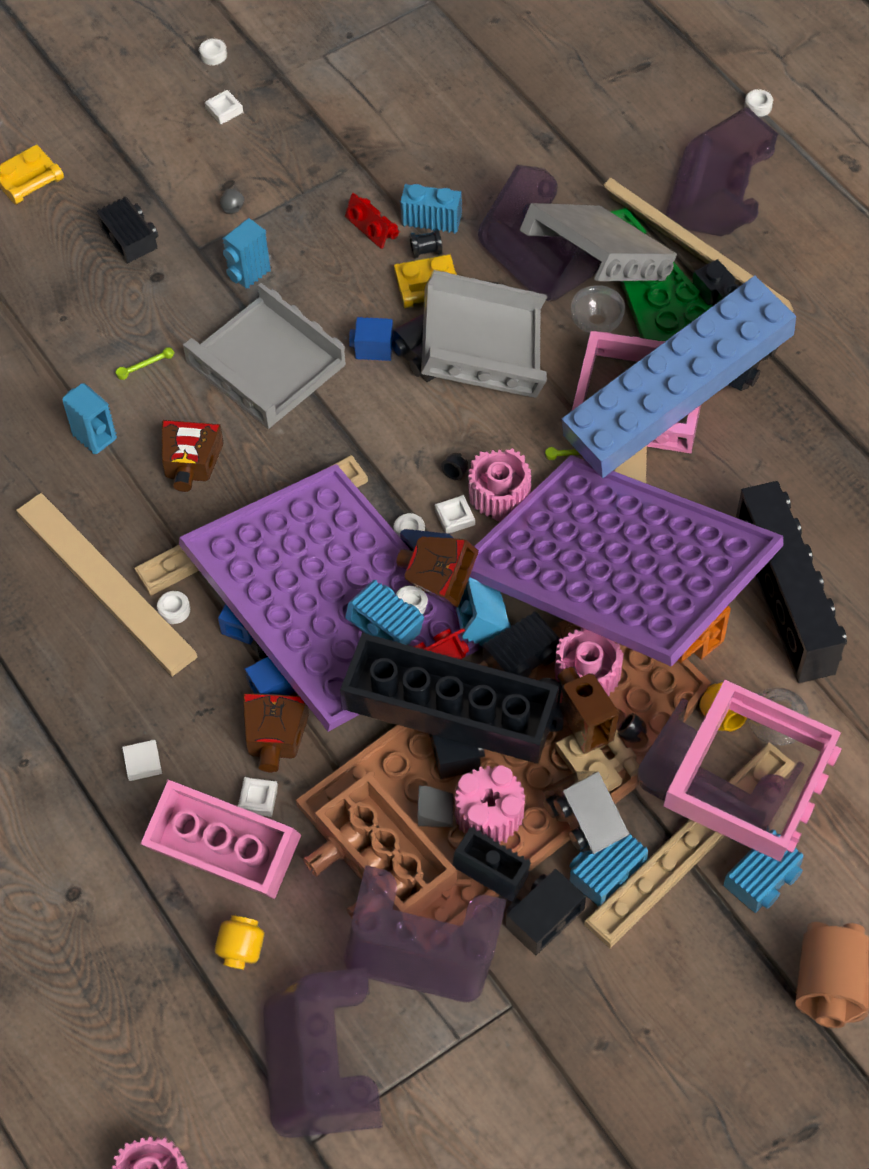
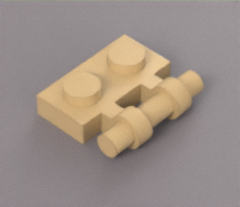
(597, 761)

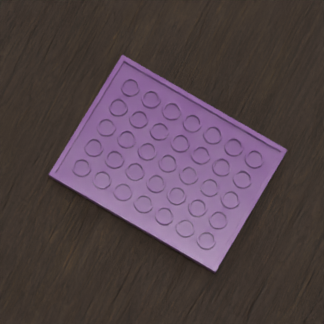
(623, 558)
(292, 571)

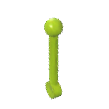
(122, 372)
(551, 453)

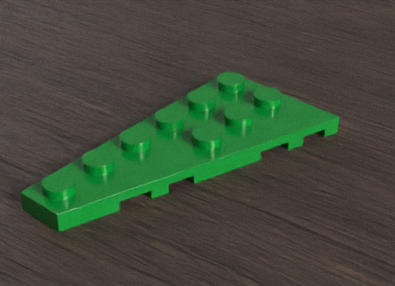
(661, 306)

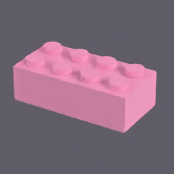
(221, 839)

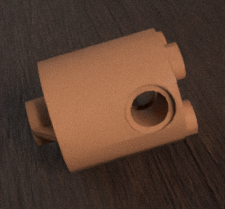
(834, 974)

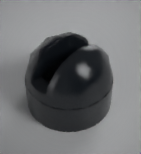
(460, 463)
(631, 728)

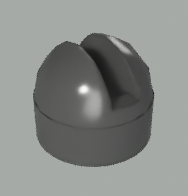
(231, 201)

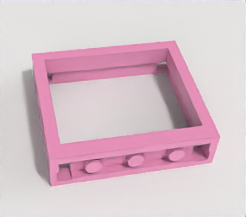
(634, 349)
(779, 719)

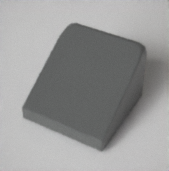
(435, 807)

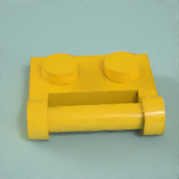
(27, 173)
(415, 274)

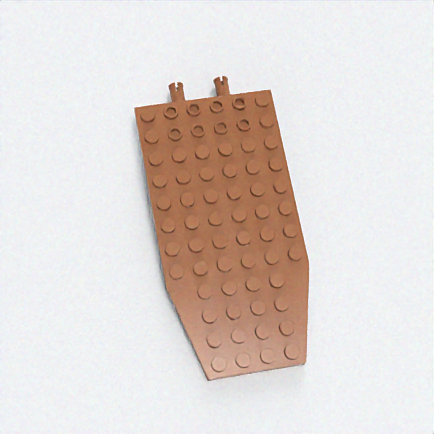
(372, 800)

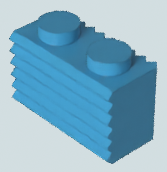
(431, 208)
(246, 253)
(89, 418)
(481, 612)
(384, 615)
(605, 871)
(759, 877)

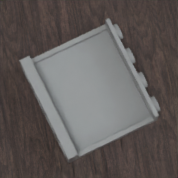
(620, 247)
(482, 334)
(267, 357)

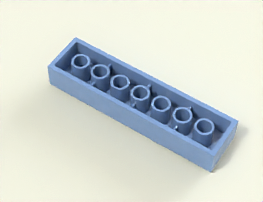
(678, 376)

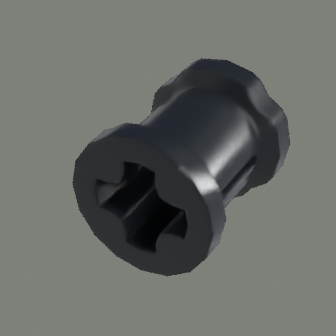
(425, 243)

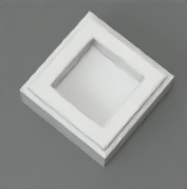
(223, 107)
(454, 514)
(142, 760)
(258, 796)

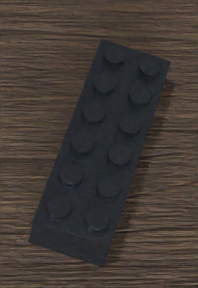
(794, 588)
(449, 697)

